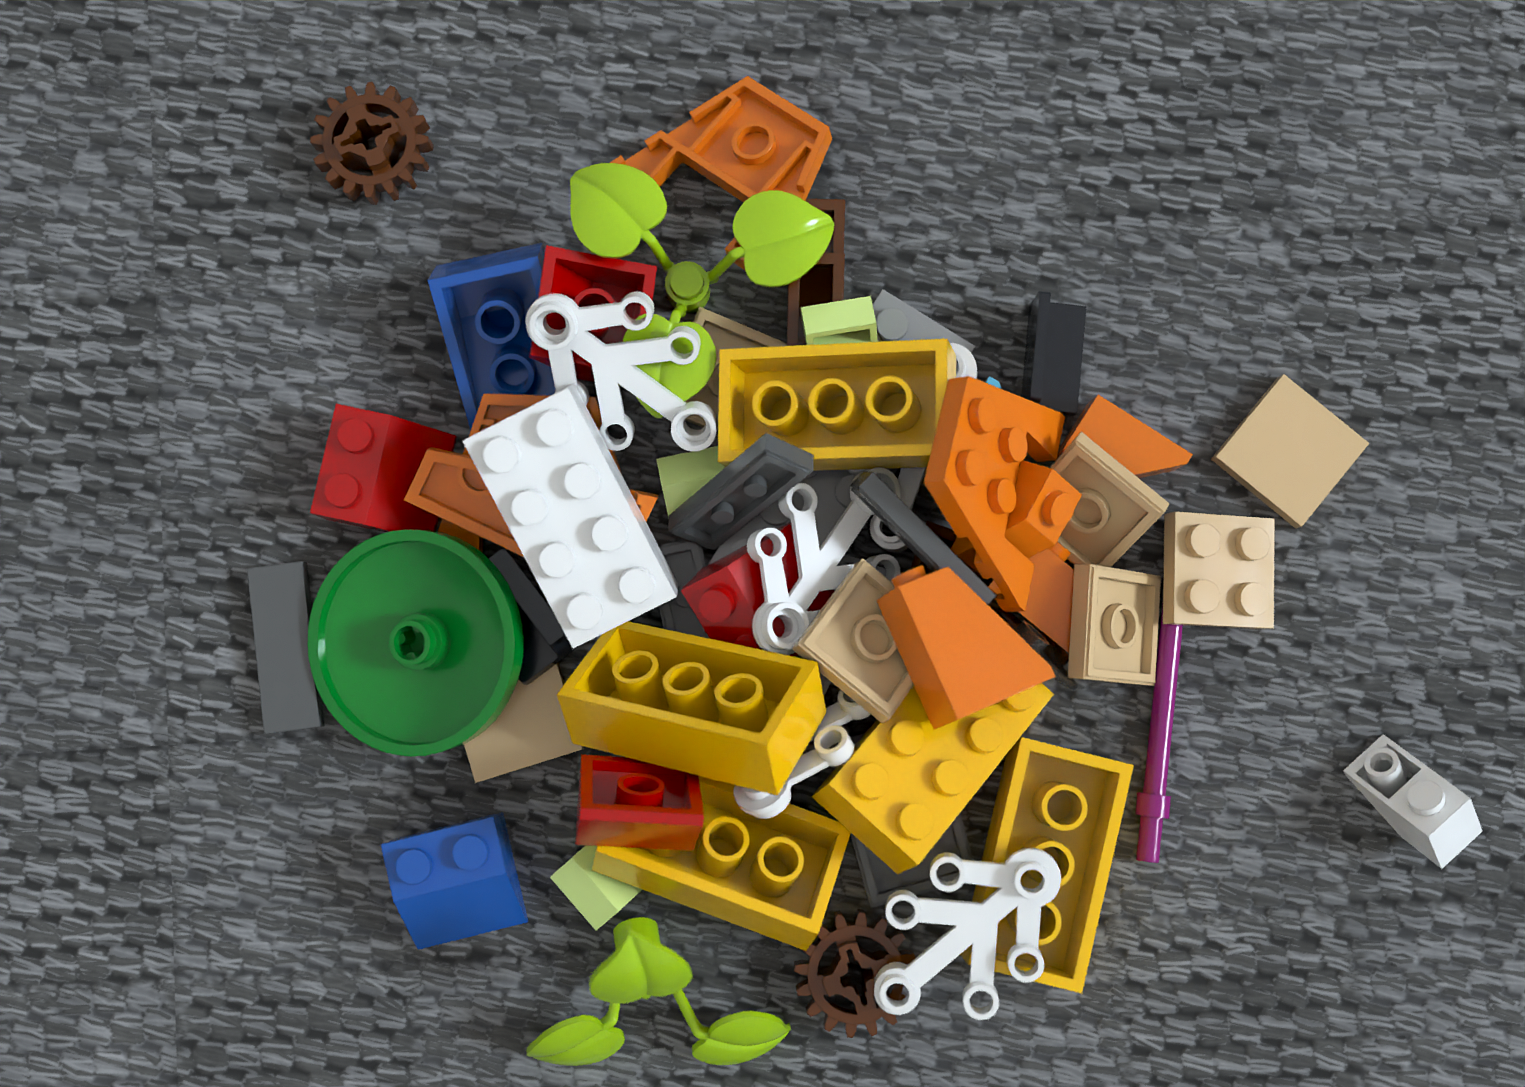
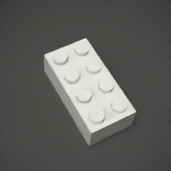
(572, 516)

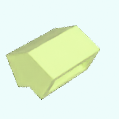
(840, 322)
(686, 474)
(590, 892)

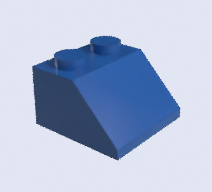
(455, 881)

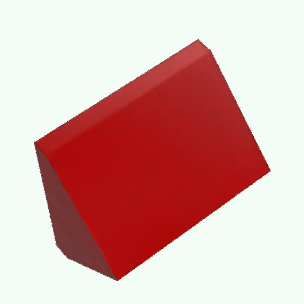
(637, 805)

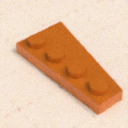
(455, 491)

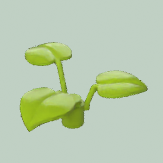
(775, 232)
(646, 969)

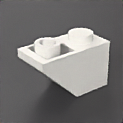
(1415, 800)

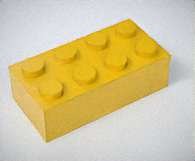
(837, 401)
(694, 705)
(916, 780)
(1073, 812)
(744, 868)

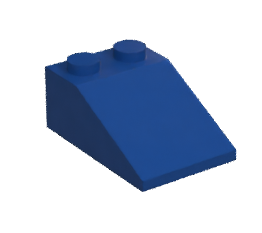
(484, 323)

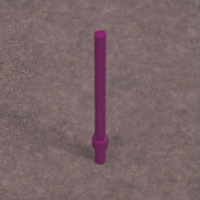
(1153, 803)

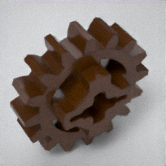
(392, 137)
(828, 978)

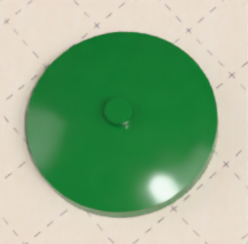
(415, 642)

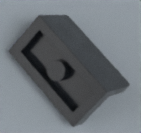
(1054, 354)
(542, 634)

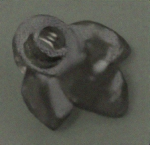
(1044, 646)

